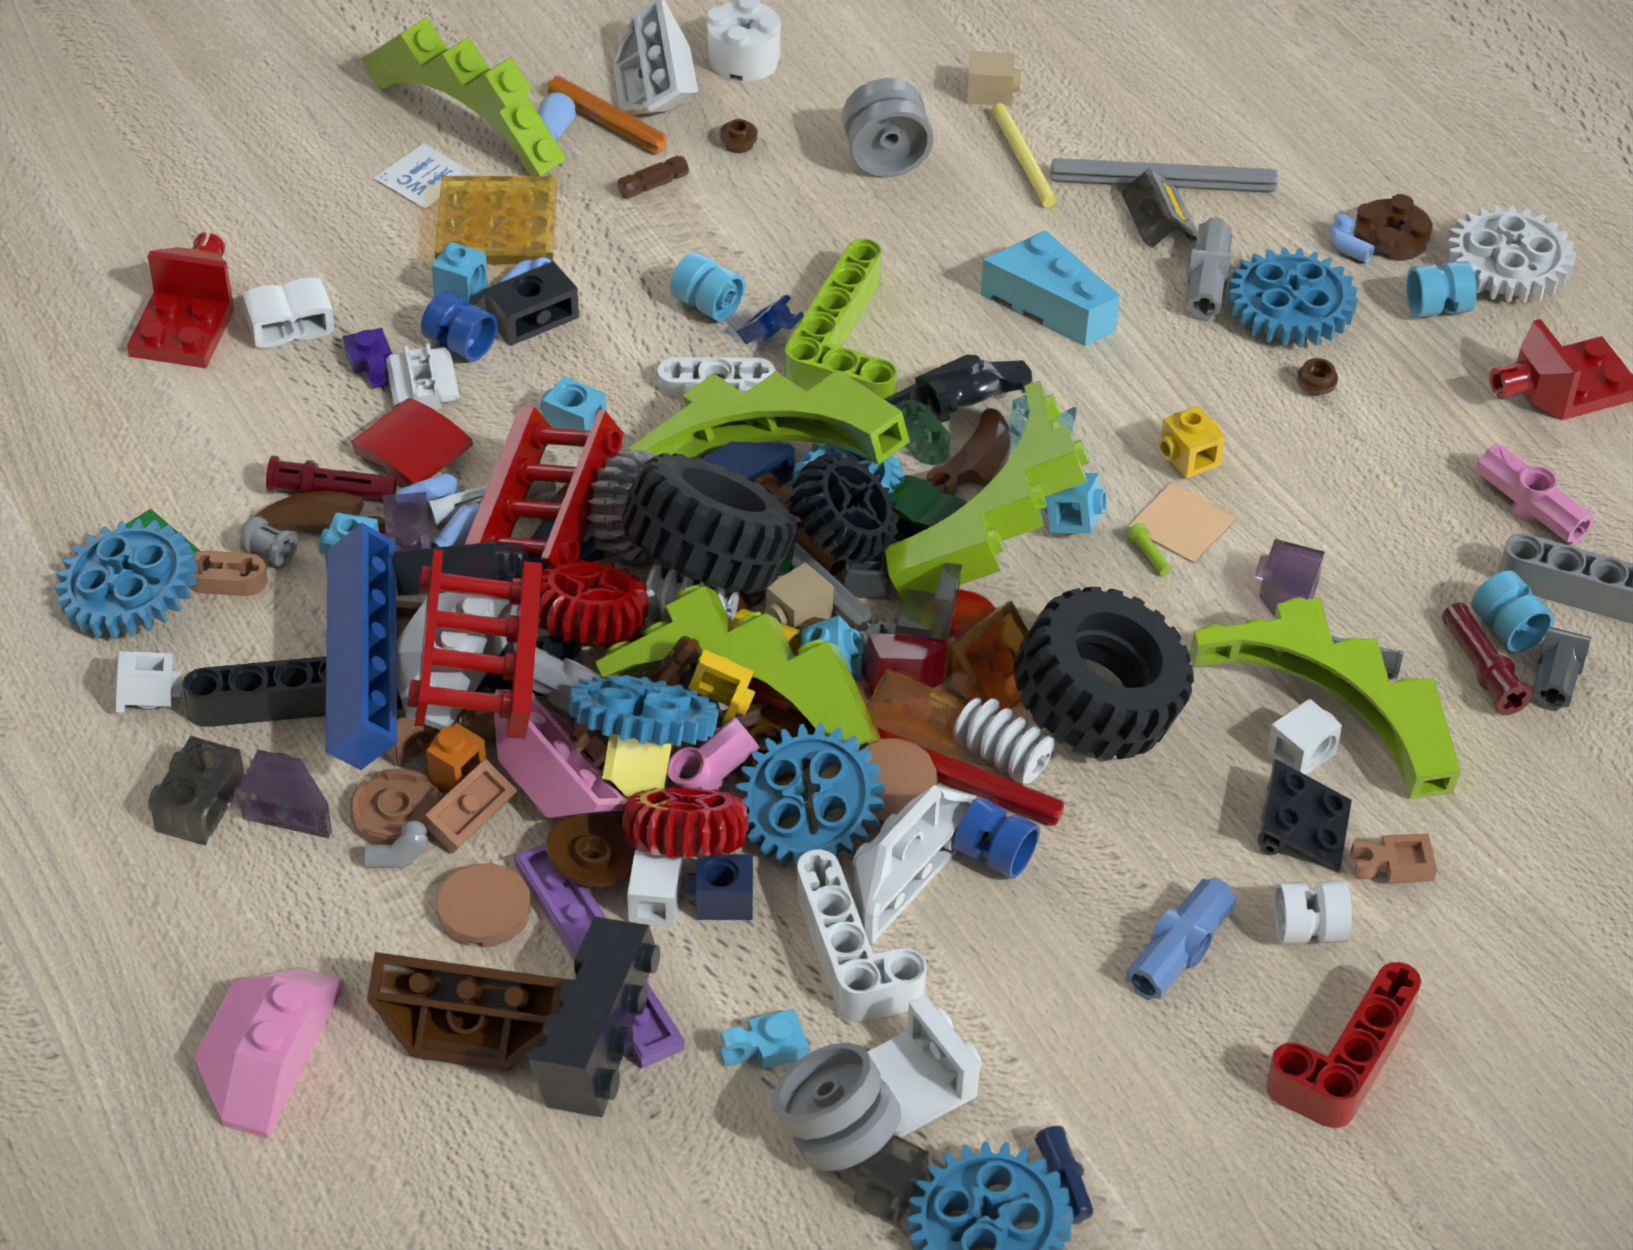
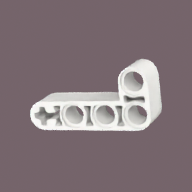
(885, 978)

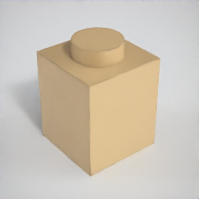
(992, 78)
(800, 596)

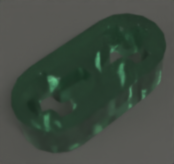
(927, 429)

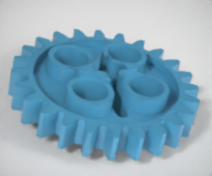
(1292, 297)
(126, 578)
(643, 710)
(851, 789)
(988, 1214)

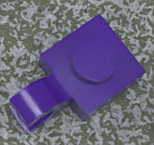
(368, 352)

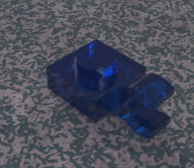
(769, 321)

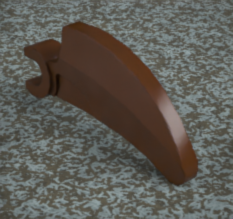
(979, 458)
(313, 511)

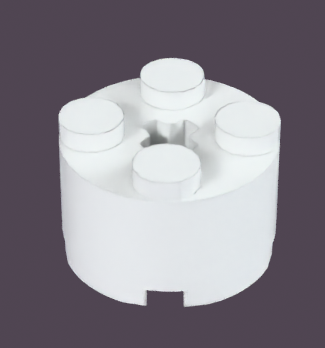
(743, 40)

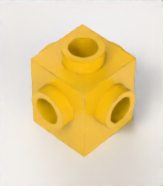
(1192, 441)

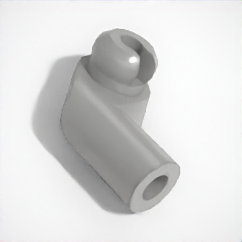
(402, 851)

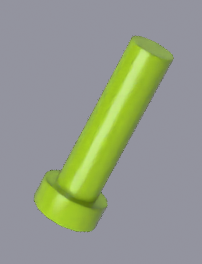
(1139, 535)

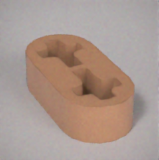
(227, 573)

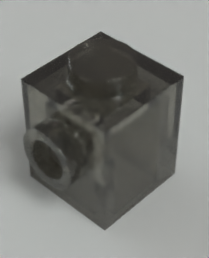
(890, 1178)

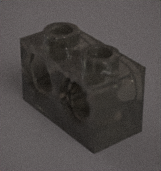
(196, 790)

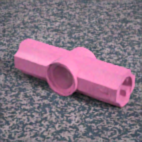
(1535, 494)

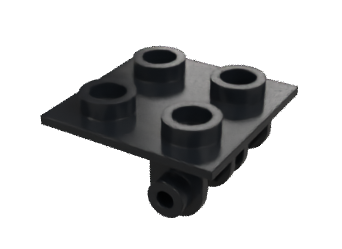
(1304, 816)

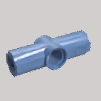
(1181, 938)

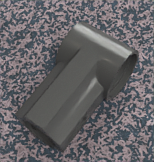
(1561, 663)

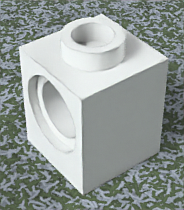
(1304, 737)
(654, 889)

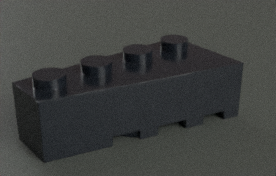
(596, 1017)

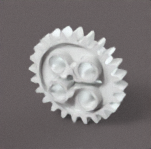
(1512, 252)

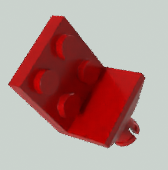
(187, 305)
(1565, 378)

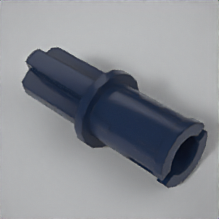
(1059, 1157)

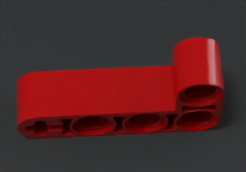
(1366, 1039)

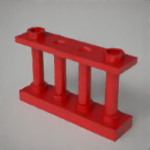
(520, 467)
(515, 666)

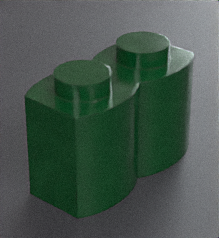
(920, 506)

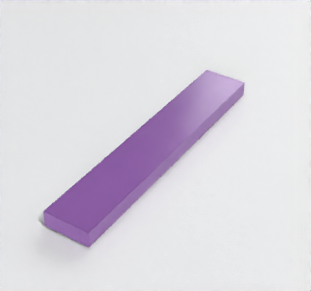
(571, 912)

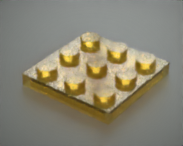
(499, 215)

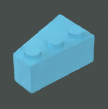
(1053, 285)

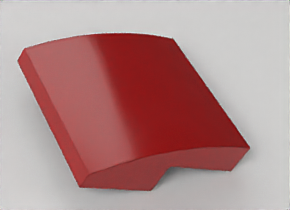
(412, 442)

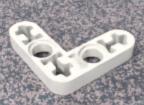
(704, 366)

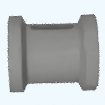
(268, 542)

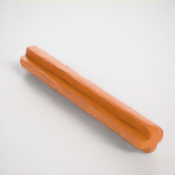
(610, 115)

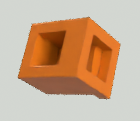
(451, 751)

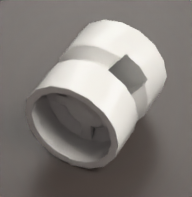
(1313, 912)

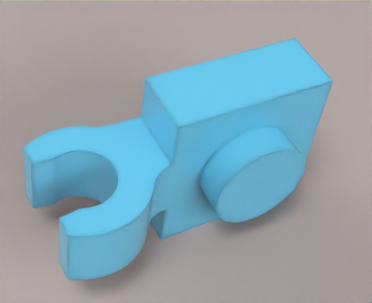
(770, 1038)

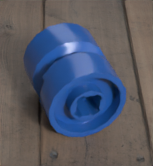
(459, 326)
(998, 838)

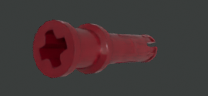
(311, 478)
(1493, 670)

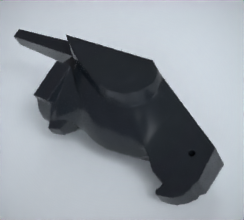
(964, 384)

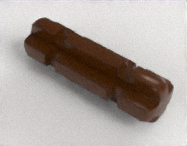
(653, 176)
(676, 663)

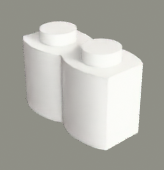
(288, 312)

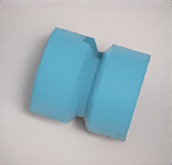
(707, 286)
(1435, 289)
(1517, 615)

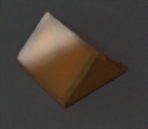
(983, 659)

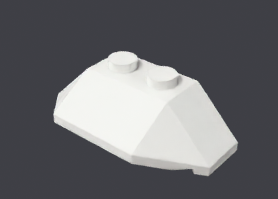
(654, 63)
(410, 649)
(906, 856)

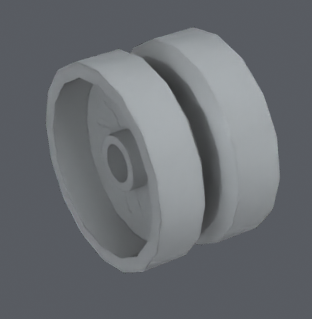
(887, 127)
(836, 1106)

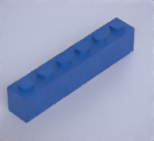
(361, 647)

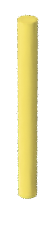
(1024, 155)

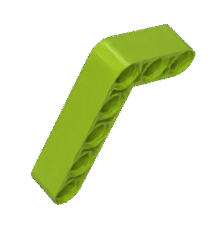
(818, 340)

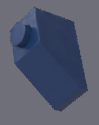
(756, 459)

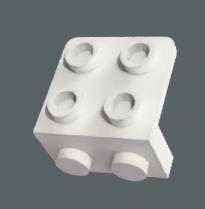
(927, 1066)

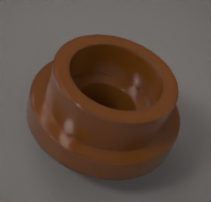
(738, 135)
(1317, 376)

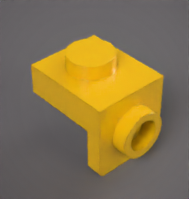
(723, 682)

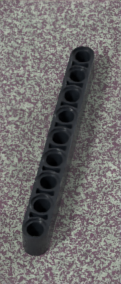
(299, 687)

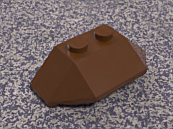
(462, 1009)

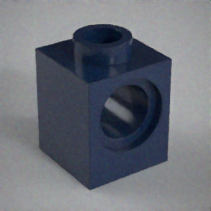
(722, 887)

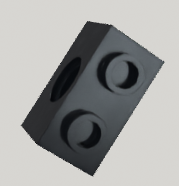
(532, 303)

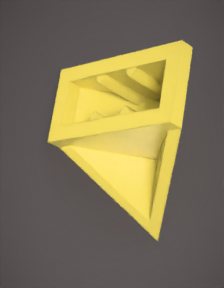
(636, 765)

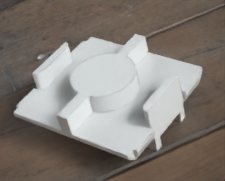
(423, 376)

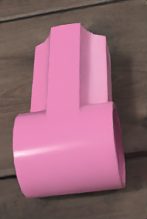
(713, 758)

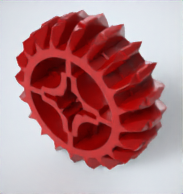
(591, 602)
(685, 822)

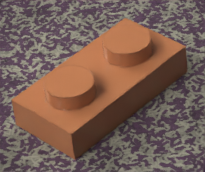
(468, 805)

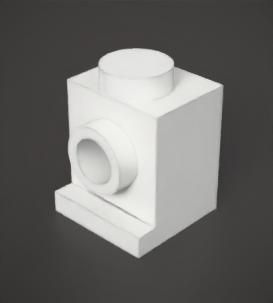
(146, 680)

